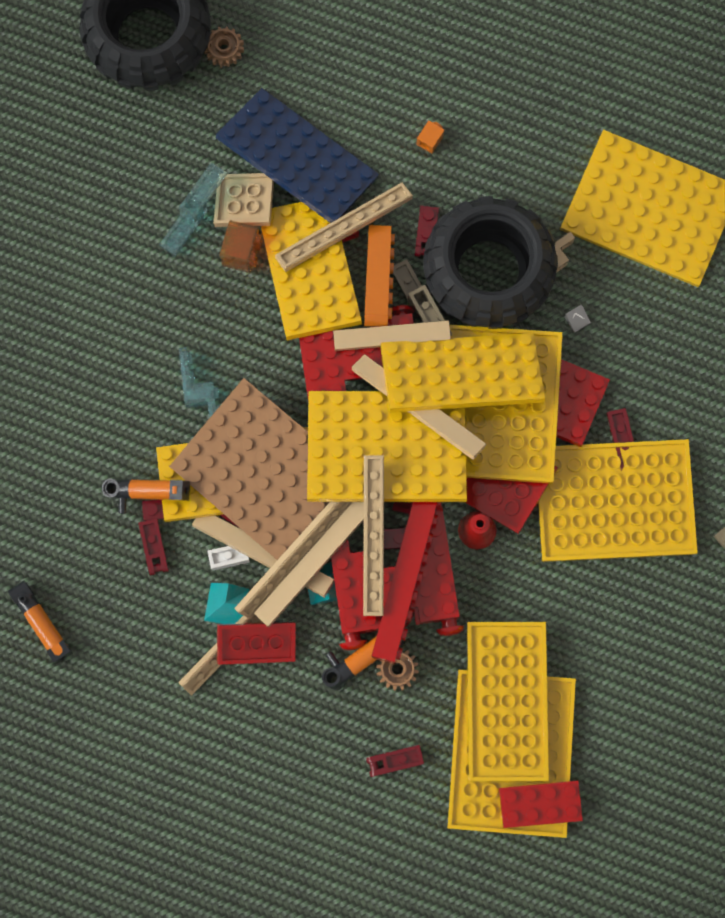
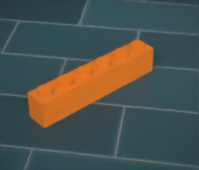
(378, 276)

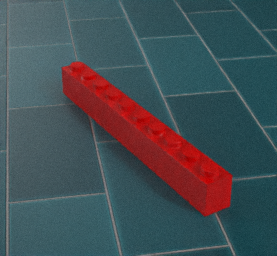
(404, 581)

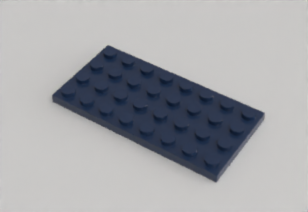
(297, 156)

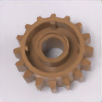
(224, 56)
(401, 679)

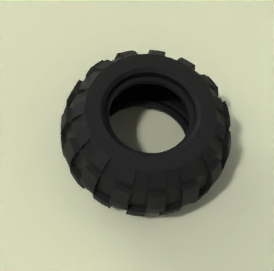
(148, 67)
(496, 222)

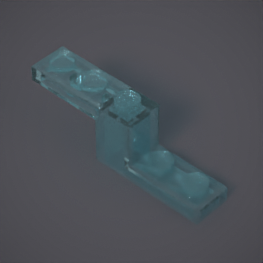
(193, 209)
(200, 393)

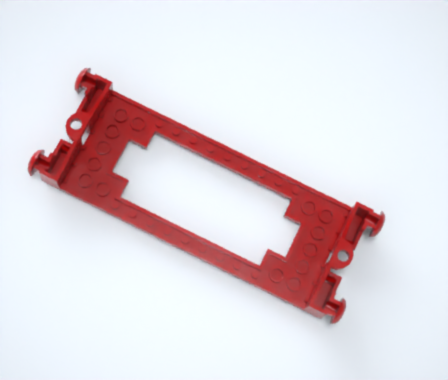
(436, 596)

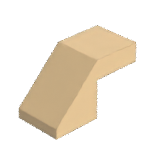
(560, 245)

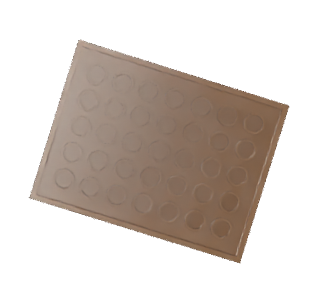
(253, 468)

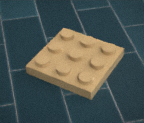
(244, 200)

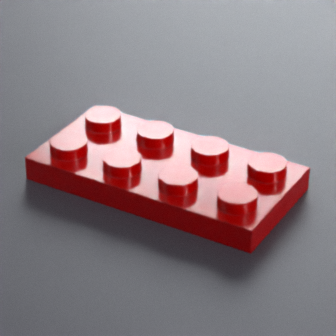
(256, 643)
(540, 804)

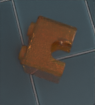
(240, 246)

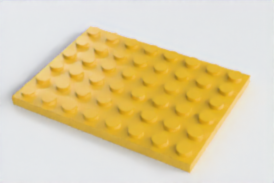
(648, 208)
(358, 423)
(517, 436)
(618, 514)
(477, 803)

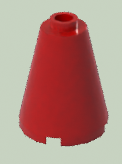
(475, 536)

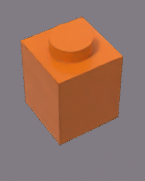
(430, 136)

